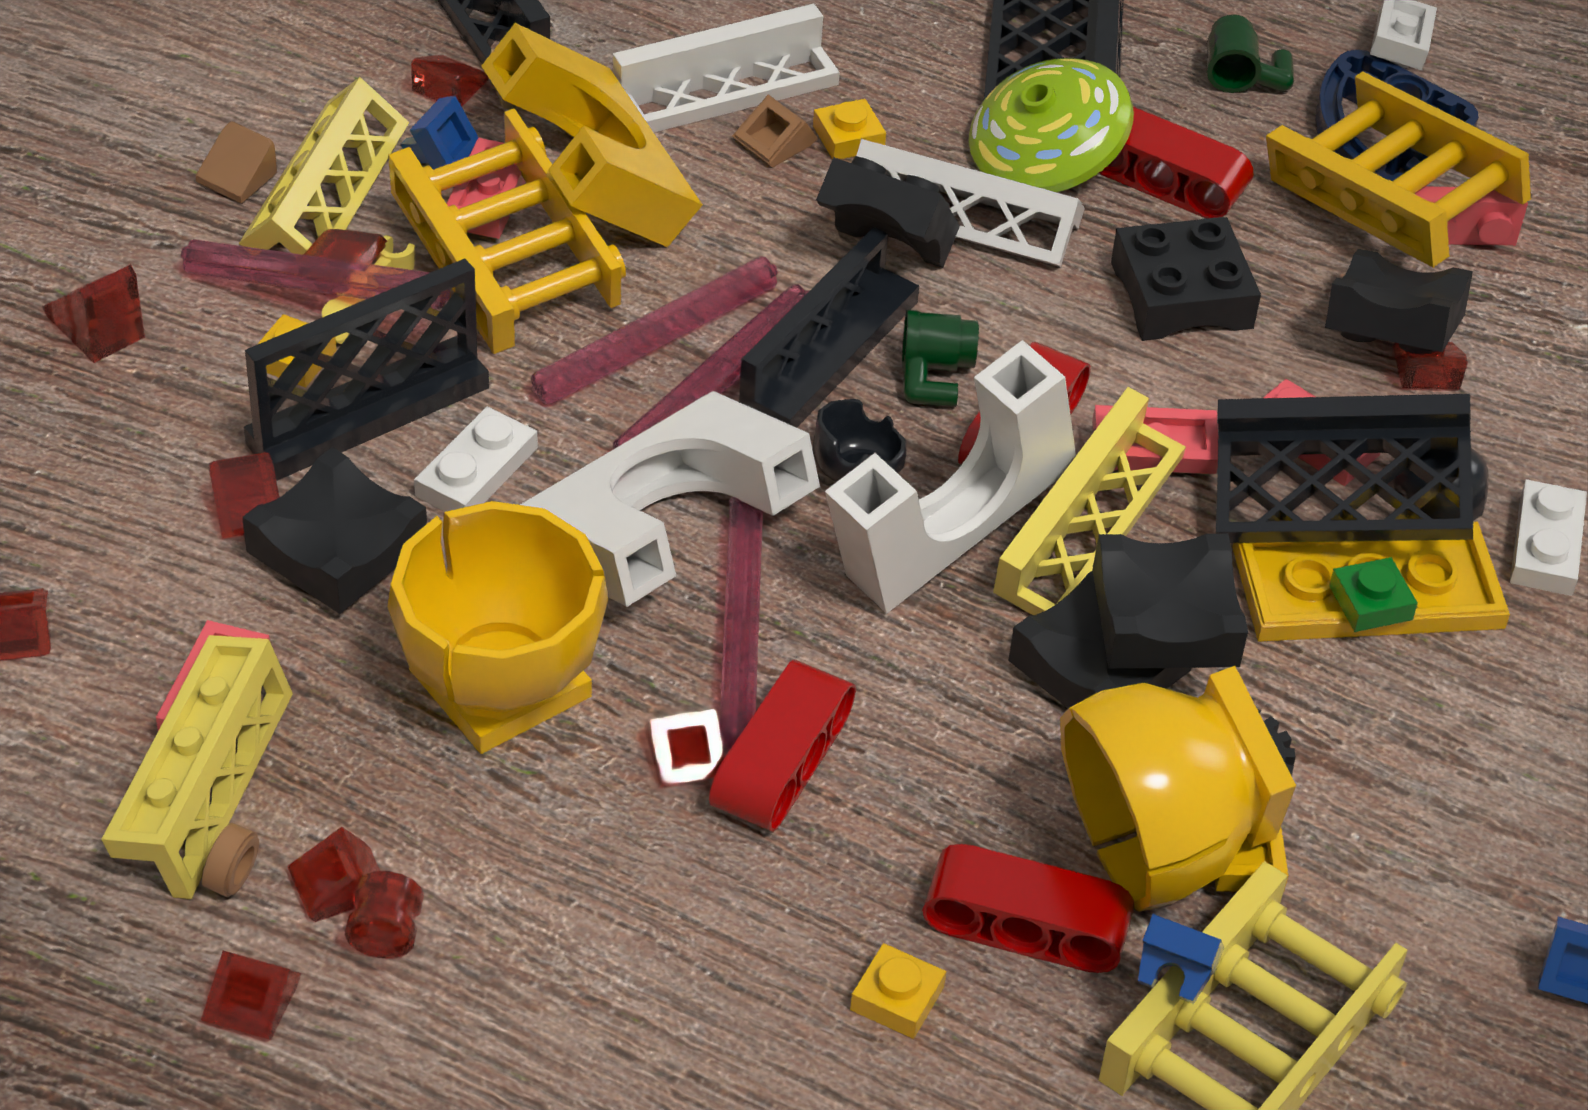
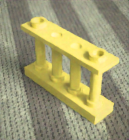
(1253, 913)

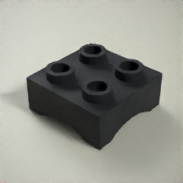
(903, 209)
(1185, 276)
(1398, 304)
(333, 531)
(1168, 603)
(1067, 651)

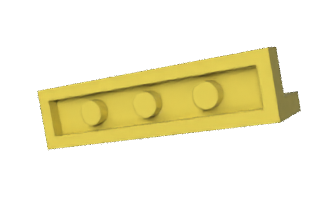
(311, 167)
(1075, 492)
(197, 752)

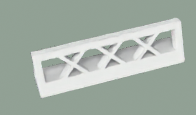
(717, 62)
(989, 190)

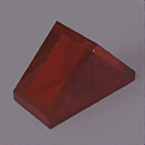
(101, 314)

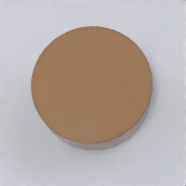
(230, 860)

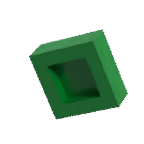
(1373, 594)

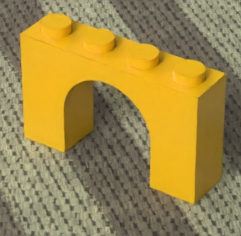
(615, 159)

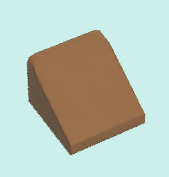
(774, 133)
(238, 163)

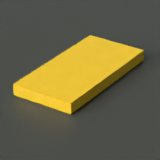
(1293, 600)

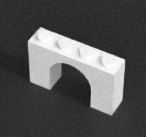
(1023, 446)
(699, 448)

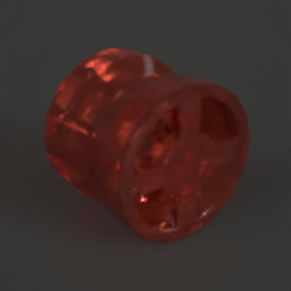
(384, 914)

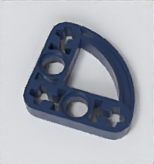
(1340, 84)

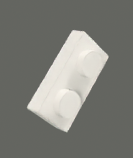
(1404, 32)
(476, 462)
(1548, 537)

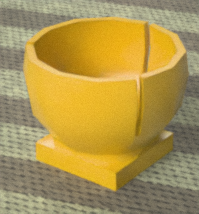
(507, 623)
(1180, 775)

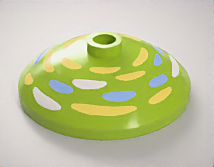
(1052, 124)

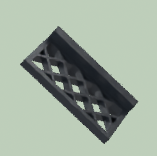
(1101, 24)
(379, 394)
(1344, 431)

